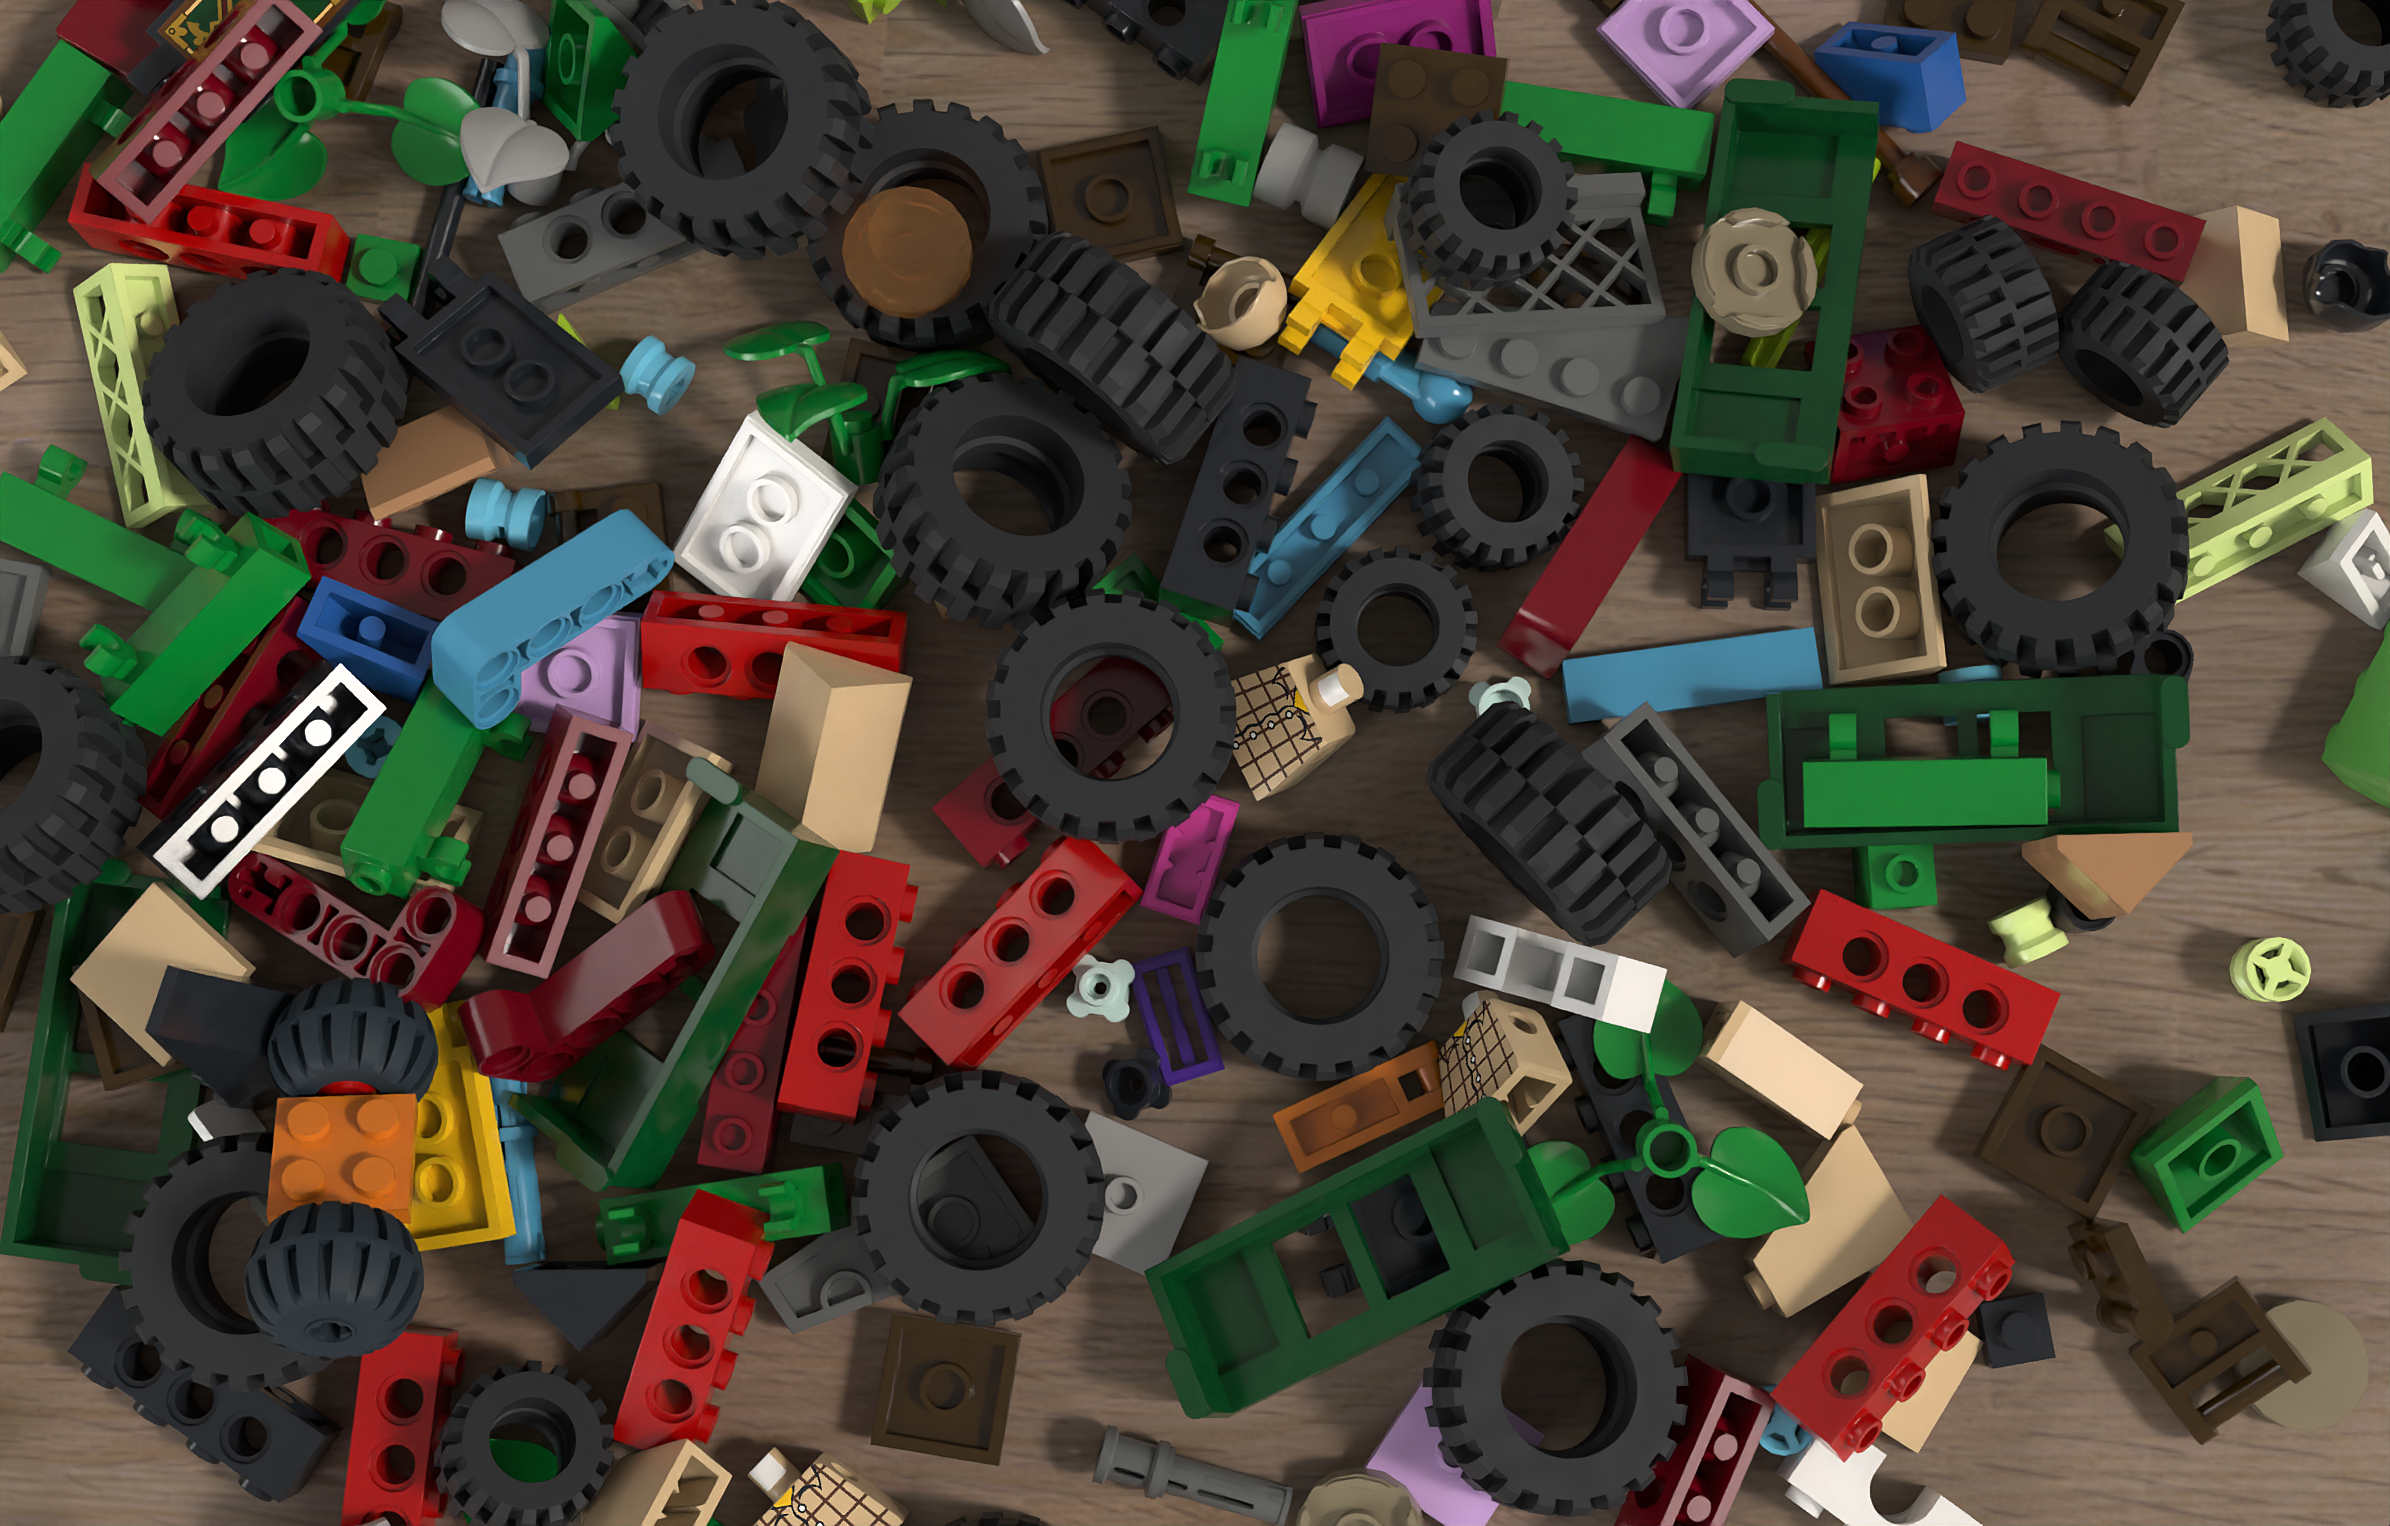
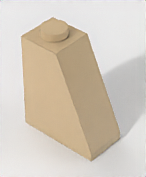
(1778, 1070)
(1849, 1229)

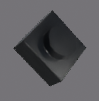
(2014, 1330)

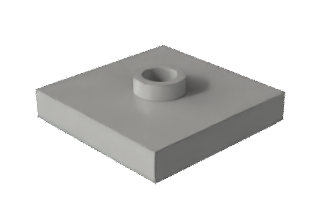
(1145, 1193)

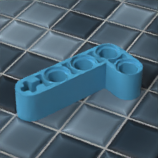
(540, 609)

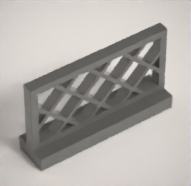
(1602, 204)

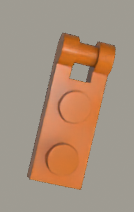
(1360, 1108)

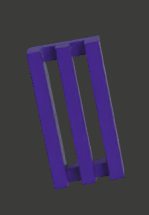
(1191, 1068)

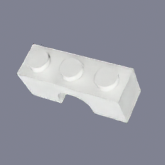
(1560, 973)
(1843, 1489)

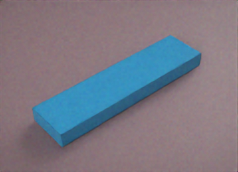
(1329, 524)
(1690, 675)

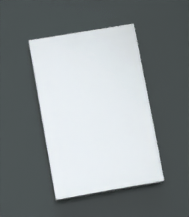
(763, 516)

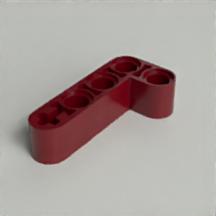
(1590, 557)
(343, 928)
(589, 997)

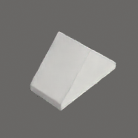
(2354, 566)

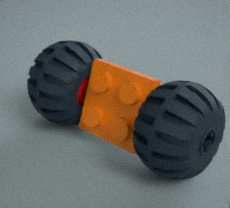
(336, 1260)

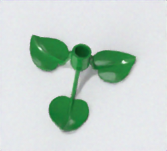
(281, 159)
(853, 434)
(1746, 1182)

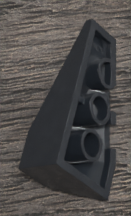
(221, 1030)

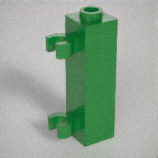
(1241, 99)
(1621, 137)
(46, 143)
(84, 543)
(202, 624)
(1929, 789)
(415, 794)
(797, 1199)

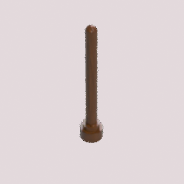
(1907, 173)

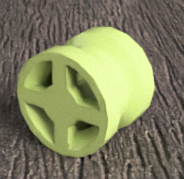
(2027, 932)
(2285, 972)

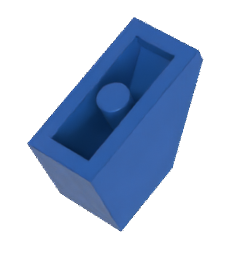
(1903, 68)
(370, 638)

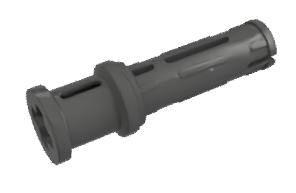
(1162, 1471)

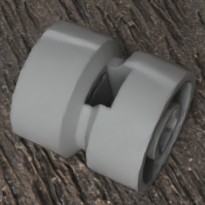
(1308, 176)

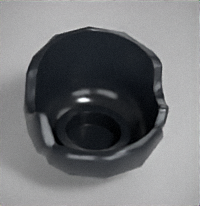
(2348, 286)

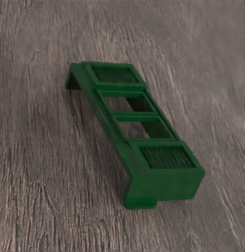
(1816, 171)
(2107, 739)
(623, 1104)
(72, 1196)
(1234, 1310)

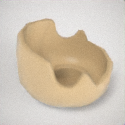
(1243, 303)

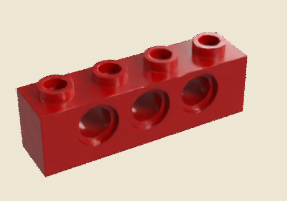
(212, 232)
(745, 630)
(853, 886)
(1015, 988)
(2016, 1005)
(711, 1236)
(1895, 1292)
(382, 1422)

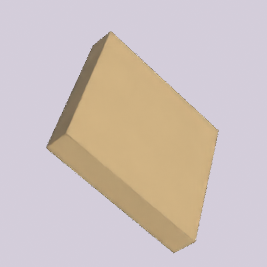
(132, 960)

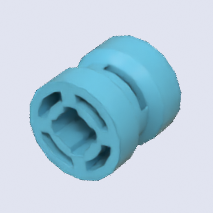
(505, 514)

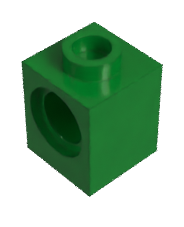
(1894, 876)

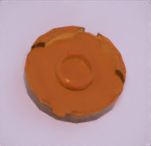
(907, 251)

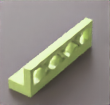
(135, 320)
(2269, 520)

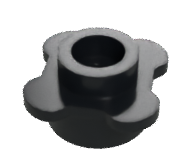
(1119, 1084)

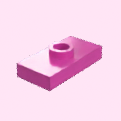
(1190, 861)

